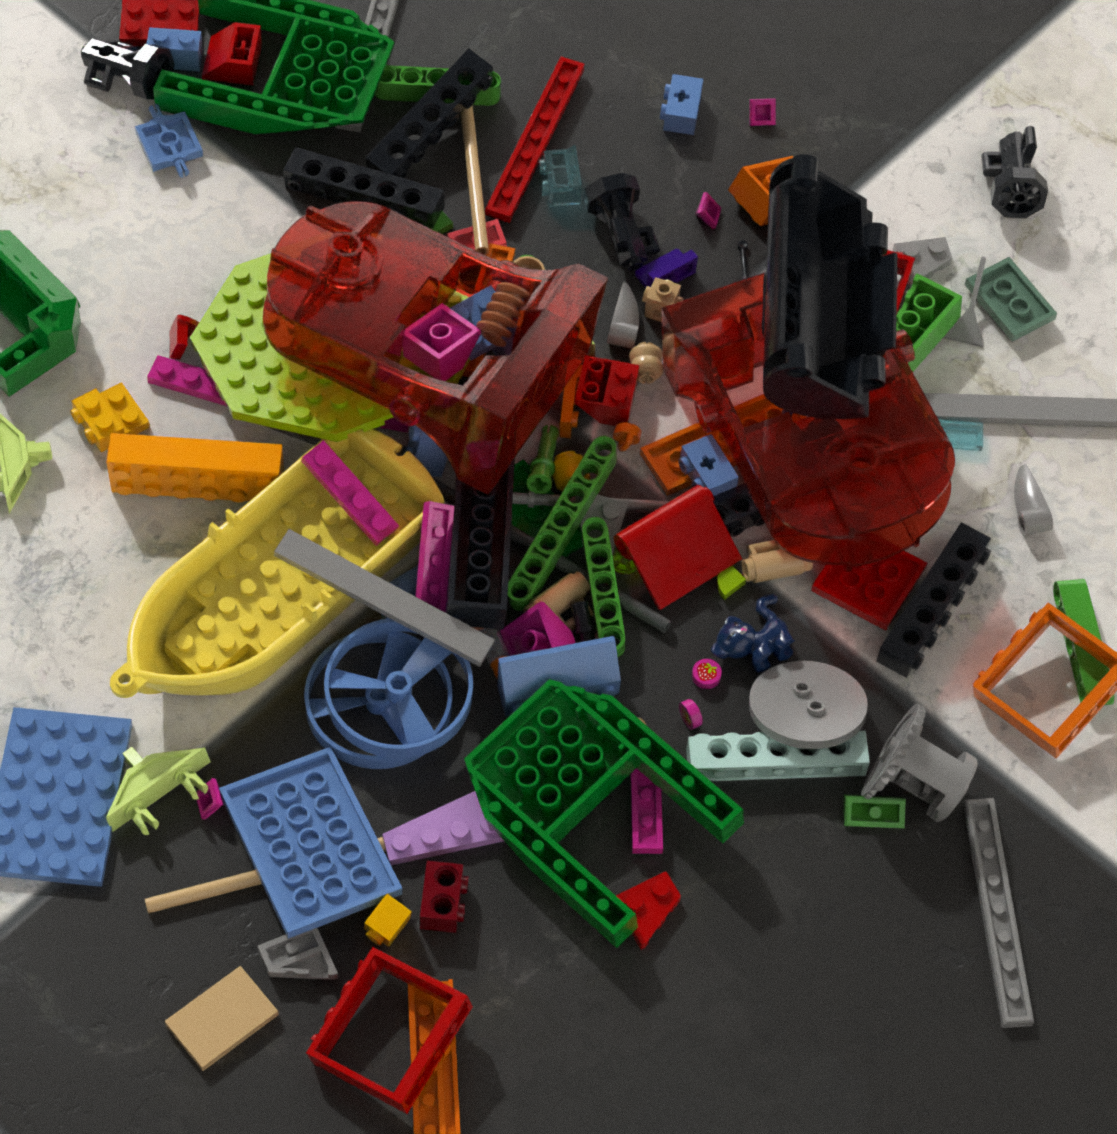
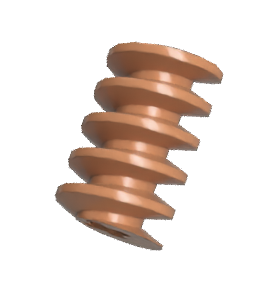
(500, 312)

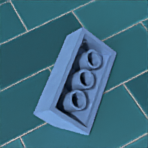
(581, 664)

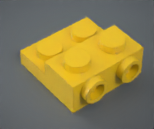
(108, 413)

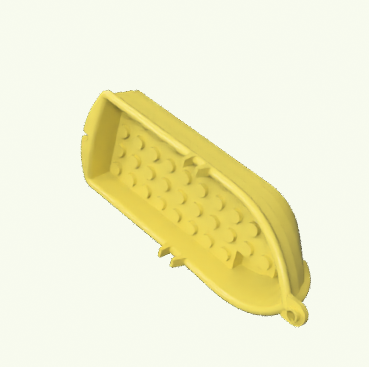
(239, 612)

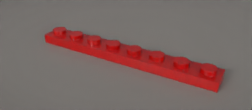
(534, 139)

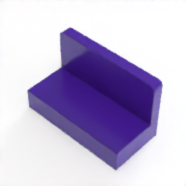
(671, 266)

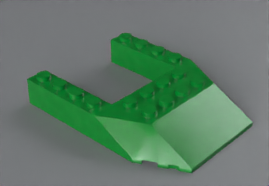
(318, 81)
(557, 764)

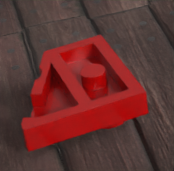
(651, 904)

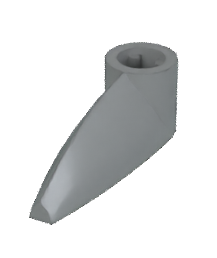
(625, 320)
(1030, 504)

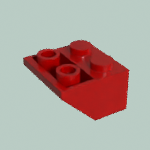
(234, 54)
(607, 389)

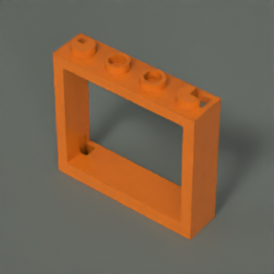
(1020, 643)

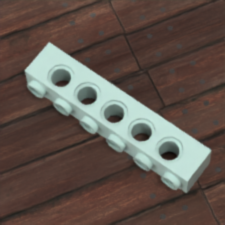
(765, 765)

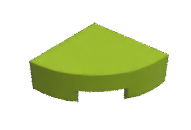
(729, 582)

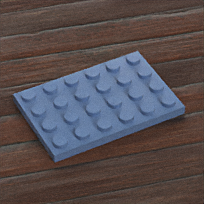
(56, 794)
(310, 842)

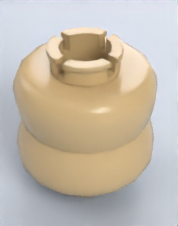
(649, 359)

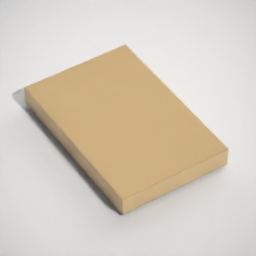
(221, 1018)

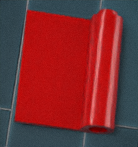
(679, 546)

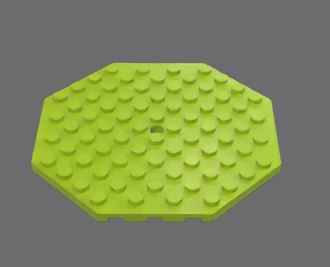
(265, 385)

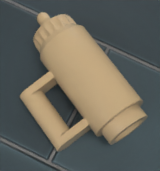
(770, 562)
(562, 594)

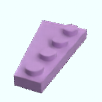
(441, 831)

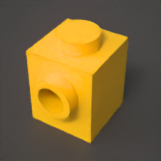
(386, 921)

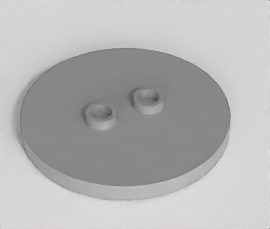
(808, 704)

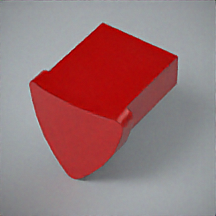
(179, 333)

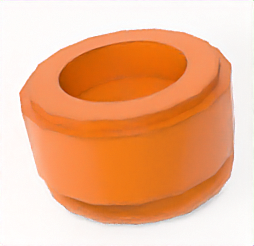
(626, 435)

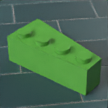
(927, 315)

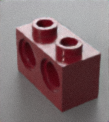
(439, 896)

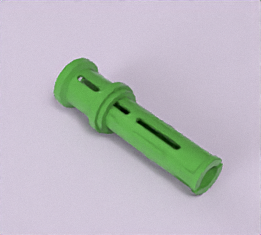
(542, 466)

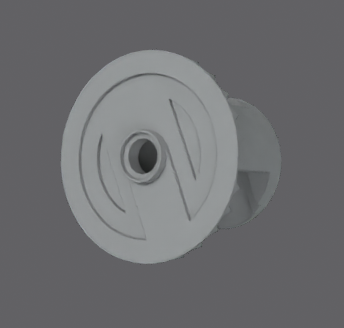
(921, 768)

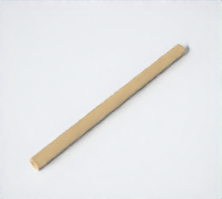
(474, 181)
(208, 889)

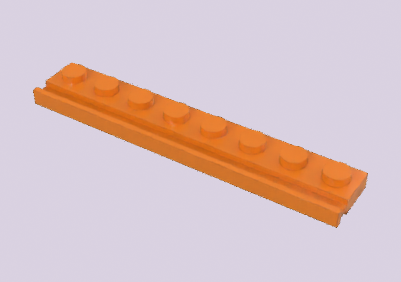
(438, 1103)

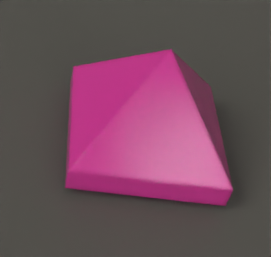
(762, 112)
(708, 210)
(211, 801)

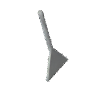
(967, 328)

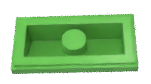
(874, 812)

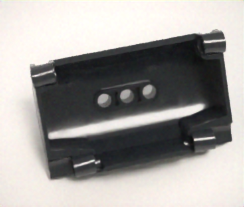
(825, 295)

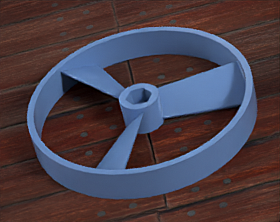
(396, 654)
(398, 686)

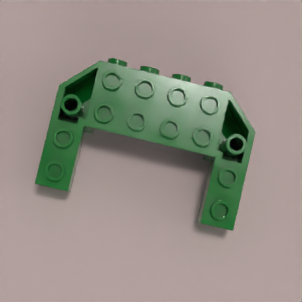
(39, 310)

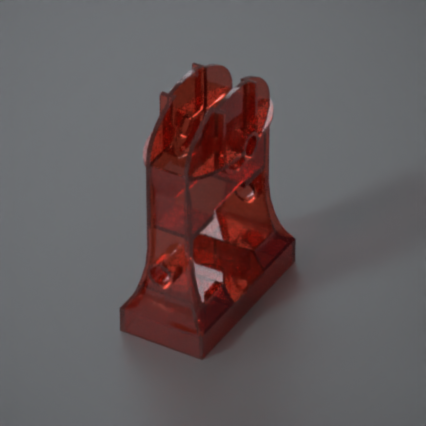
(362, 274)
(822, 485)

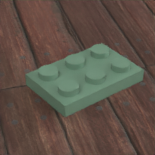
(1012, 299)

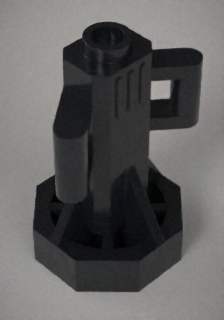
(136, 66)
(1015, 178)
(612, 202)

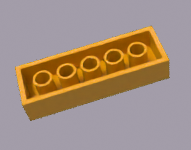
(191, 467)

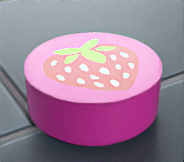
(706, 673)
(690, 714)

